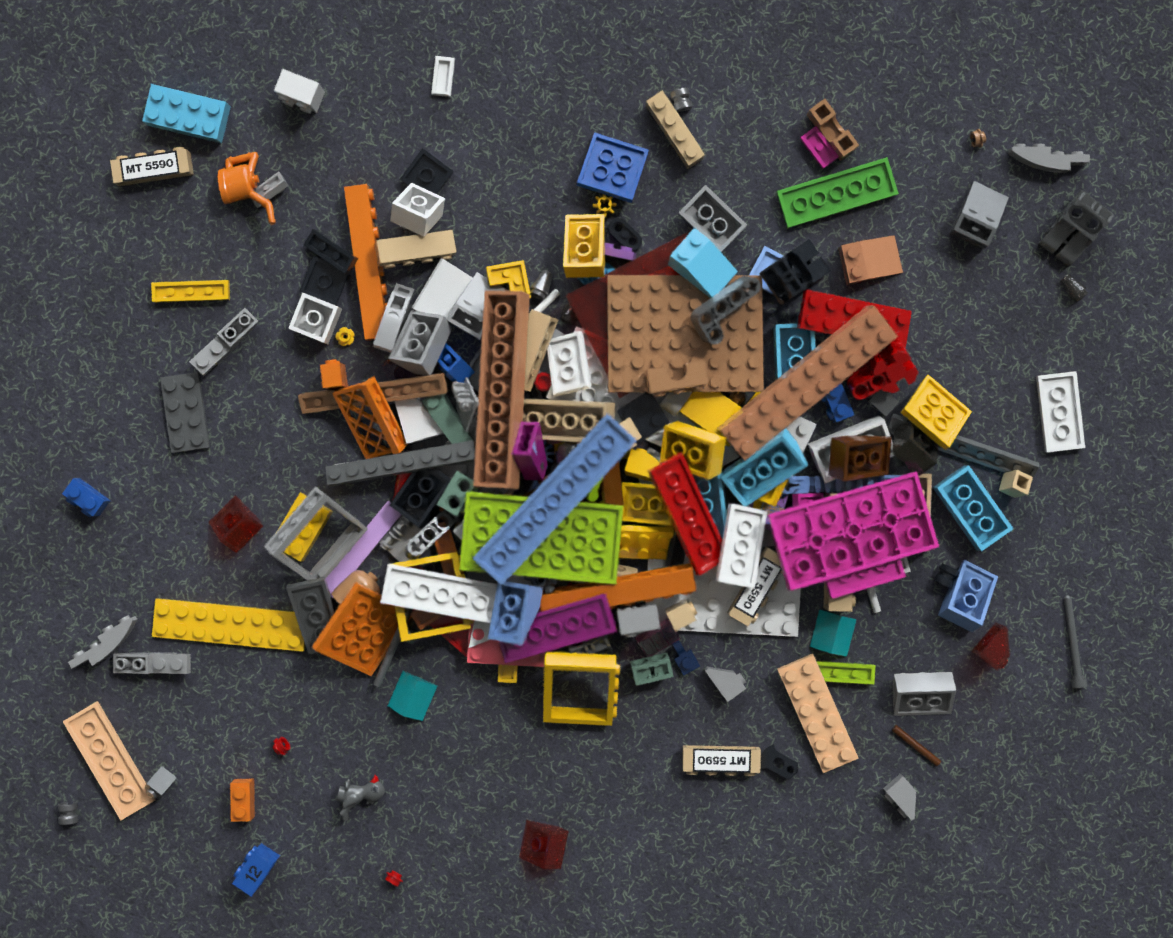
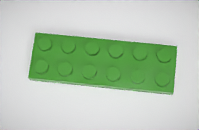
(837, 193)

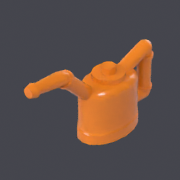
(240, 182)

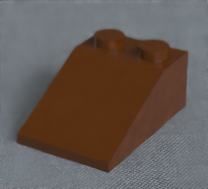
(859, 457)

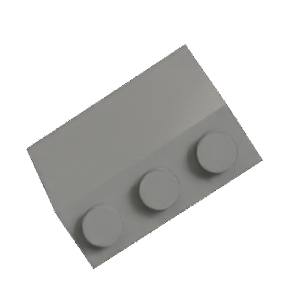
(713, 218)
(421, 342)
(923, 693)

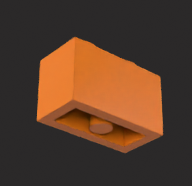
(333, 375)
(242, 800)

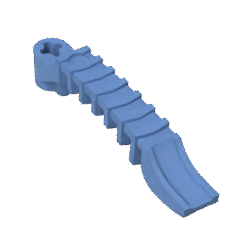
(816, 484)

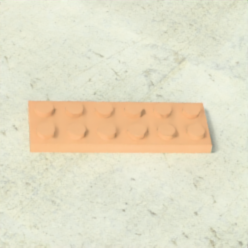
(817, 713)
(108, 760)

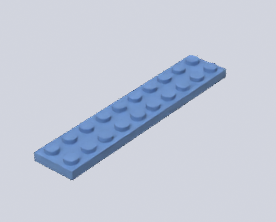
(554, 499)

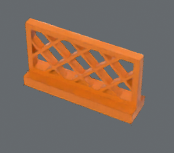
(381, 415)

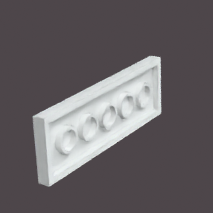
(439, 593)

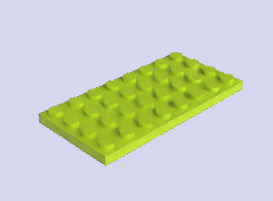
(578, 549)

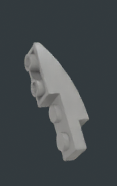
(1041, 158)
(393, 317)
(225, 342)
(110, 641)
(151, 663)

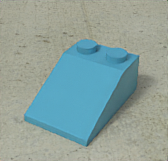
(702, 264)

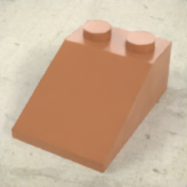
(870, 259)

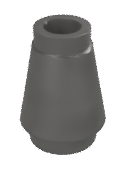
(541, 286)

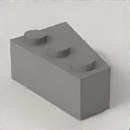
(637, 618)

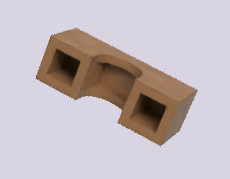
(825, 119)
(694, 377)

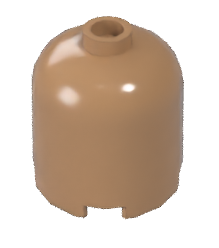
(359, 576)

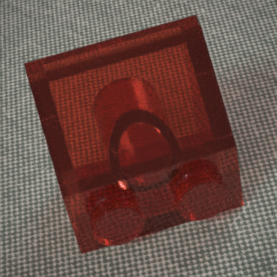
(235, 524)
(994, 647)
(543, 845)

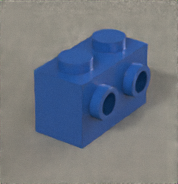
(453, 365)
(837, 404)
(86, 497)

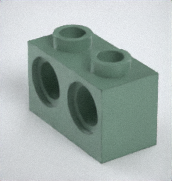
(454, 490)
(651, 669)

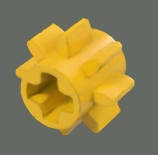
(604, 199)

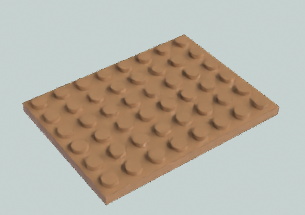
(653, 329)

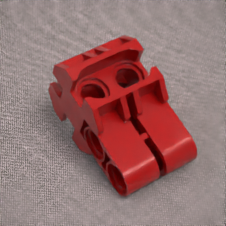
(883, 371)

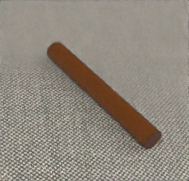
(917, 746)

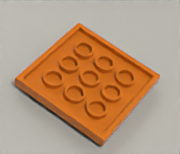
(359, 630)

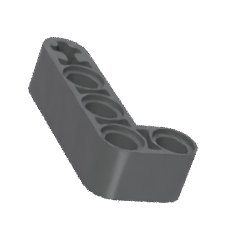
(727, 305)
(435, 530)

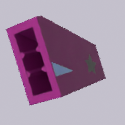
(530, 451)

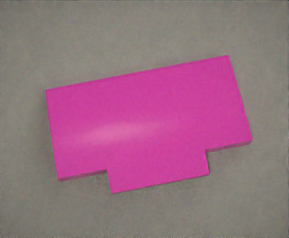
(854, 536)

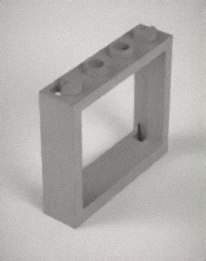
(299, 520)

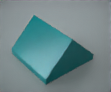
(833, 633)
(412, 696)

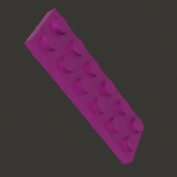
(563, 627)

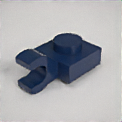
(685, 660)

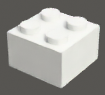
(299, 91)
(417, 209)
(315, 318)

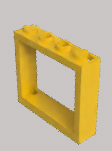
(400, 615)
(580, 662)

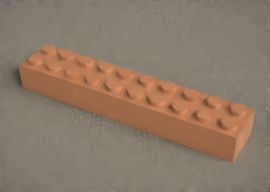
(807, 382)
(501, 388)

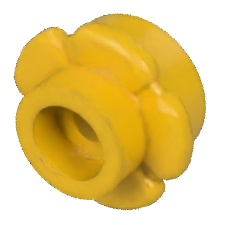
(345, 341)

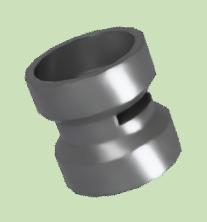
(681, 99)
(67, 813)

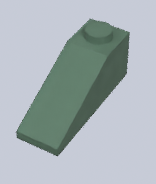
(446, 418)

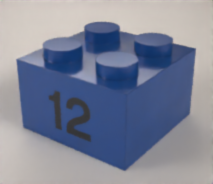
(255, 869)

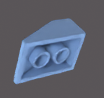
(969, 597)
(514, 612)

